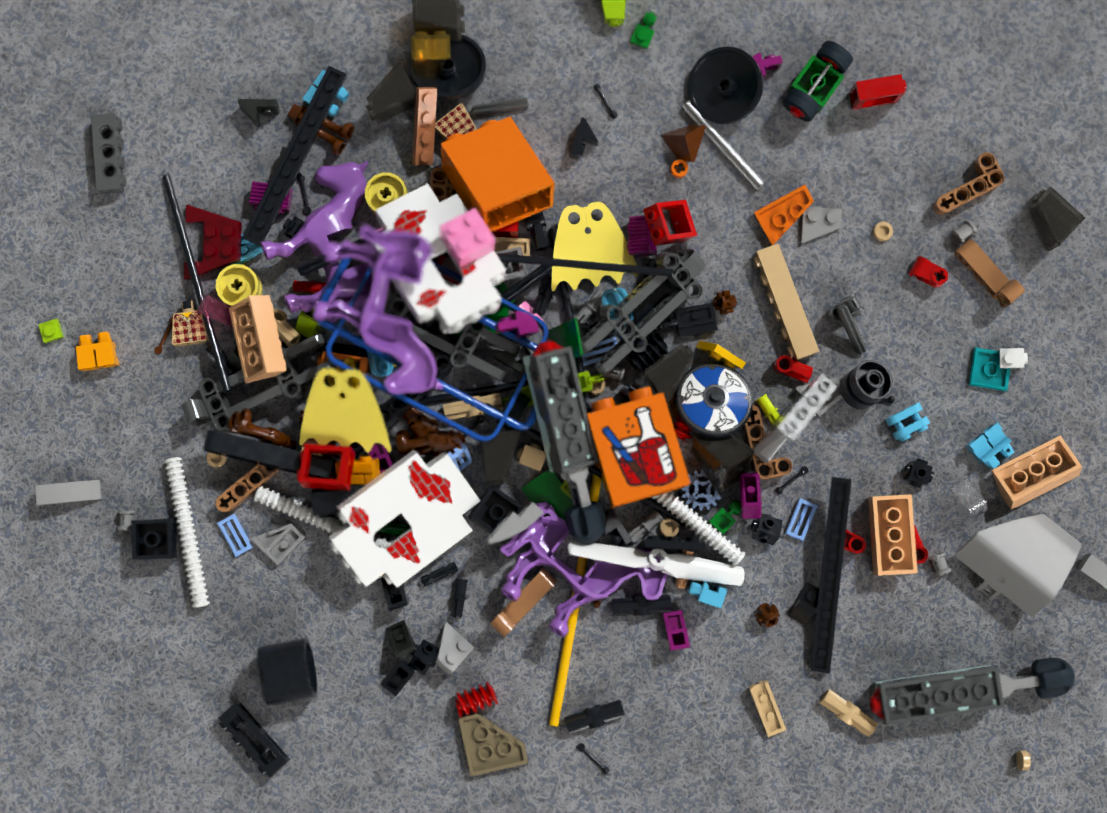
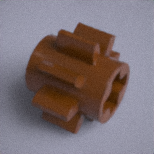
(724, 302)
(767, 615)

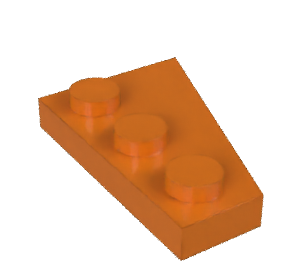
(783, 212)

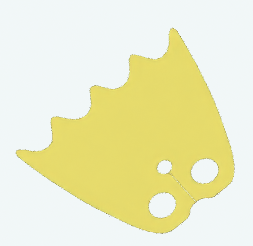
(603, 245)
(346, 419)

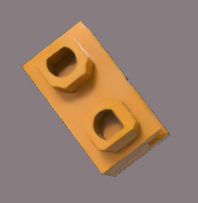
(96, 355)

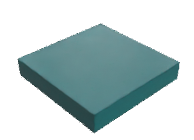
(986, 370)

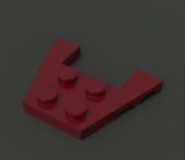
(220, 240)

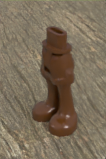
(296, 113)
(241, 424)
(421, 425)
(433, 442)

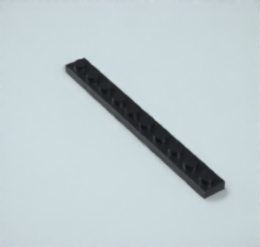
(294, 156)
(830, 574)

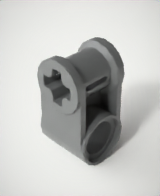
(853, 305)

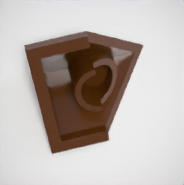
(685, 141)

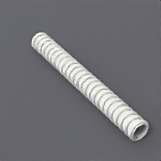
(305, 513)
(700, 527)
(186, 532)

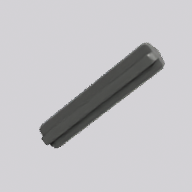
(500, 107)
(851, 329)

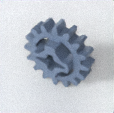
(707, 496)

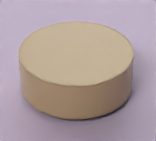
(882, 231)
(598, 387)
(215, 460)
(669, 527)
(1023, 760)

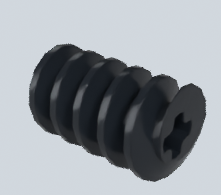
(652, 350)

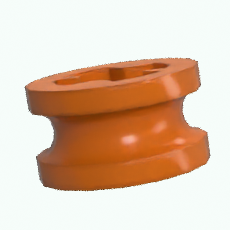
(682, 173)

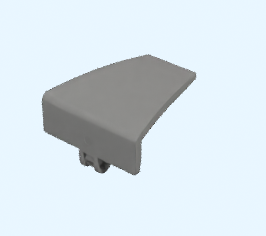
(1022, 561)

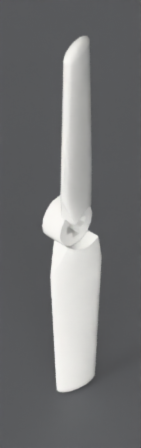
(676, 565)

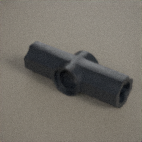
(536, 226)
(640, 605)
(594, 716)

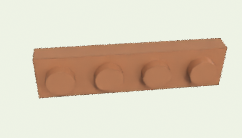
(424, 125)

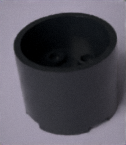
(287, 671)

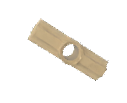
(285, 330)
(462, 409)
(848, 713)

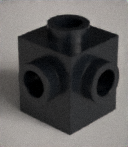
(911, 473)
(766, 529)
(423, 657)

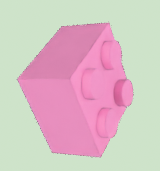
(467, 238)

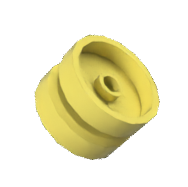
(382, 185)
(231, 278)

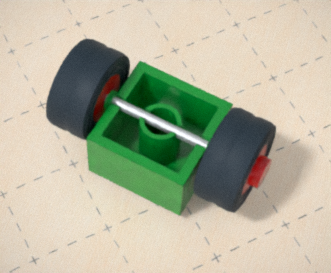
(817, 81)

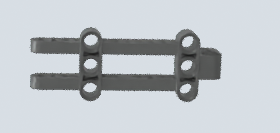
(690, 266)
(496, 340)
(203, 411)

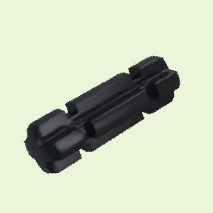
(439, 574)

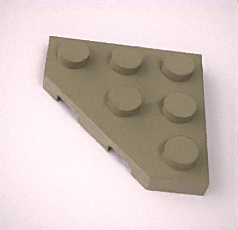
(489, 746)

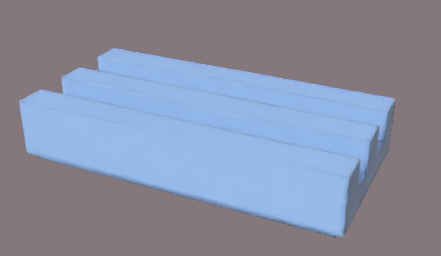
(584, 356)
(464, 450)
(794, 515)
(243, 549)

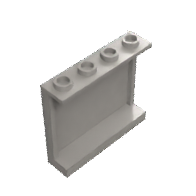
(794, 417)

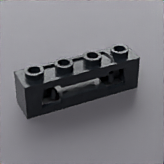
(241, 739)

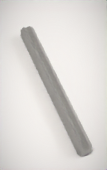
(726, 149)

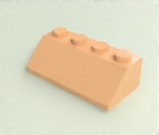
(257, 338)
(1036, 472)
(892, 535)

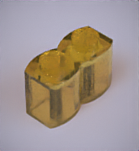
(430, 46)

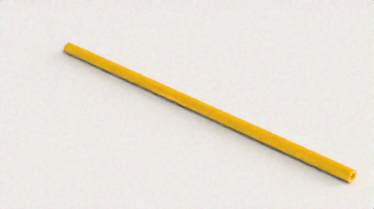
(568, 639)

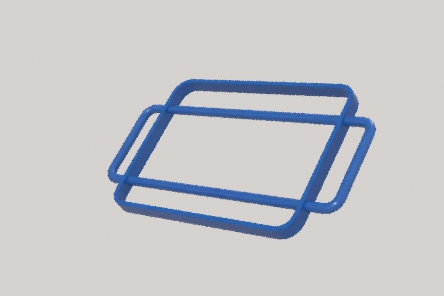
(502, 417)

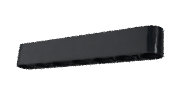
(396, 413)
(266, 454)

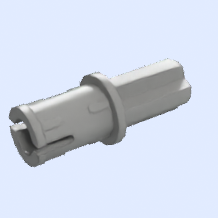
(590, 307)
(645, 526)

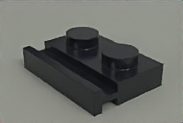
(696, 319)

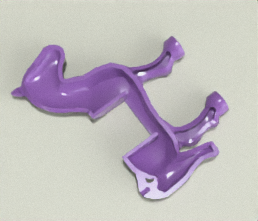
(325, 223)
(383, 330)
(600, 581)

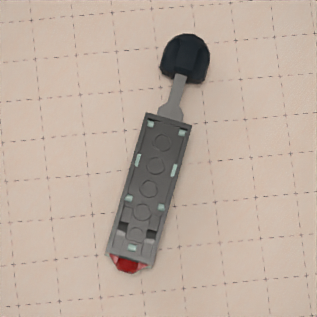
(565, 433)
(964, 690)

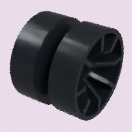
(866, 384)

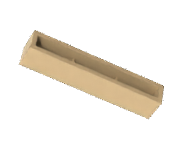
(786, 302)

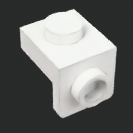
(1012, 358)

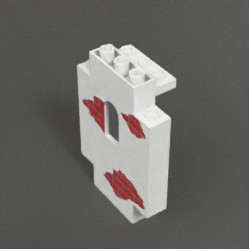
(454, 306)
(430, 500)

